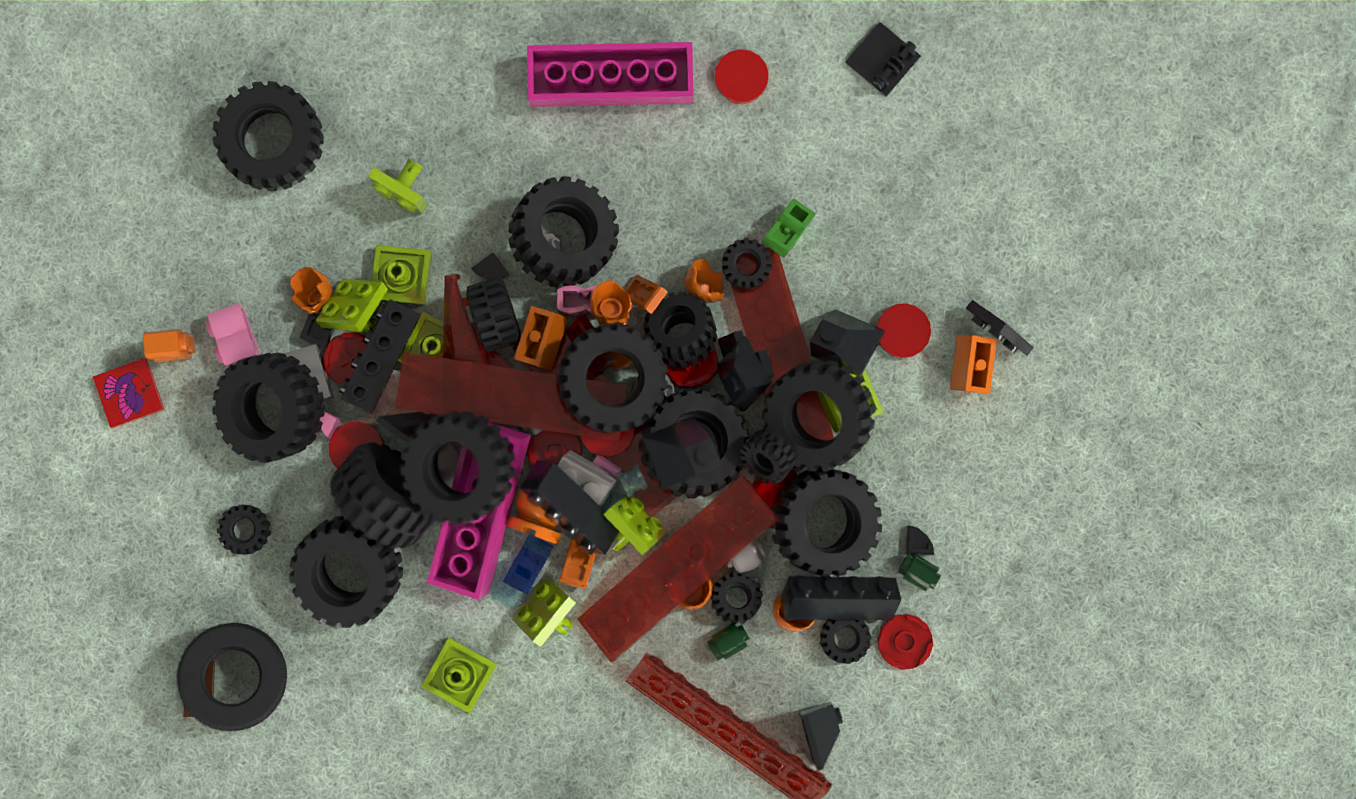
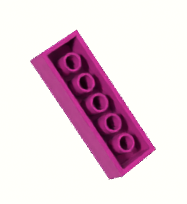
(610, 74)
(470, 551)

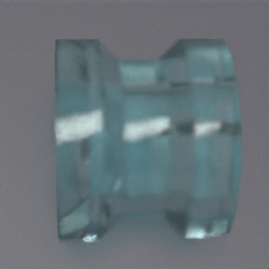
(632, 480)

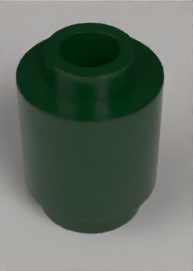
(919, 572)
(728, 641)

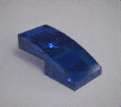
(528, 564)

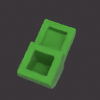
(788, 228)

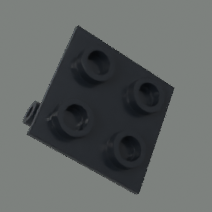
(883, 59)

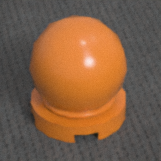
(532, 518)

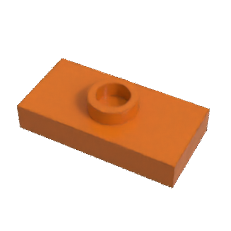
(645, 293)
(577, 567)

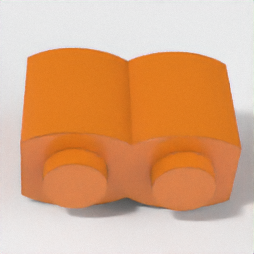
(168, 345)

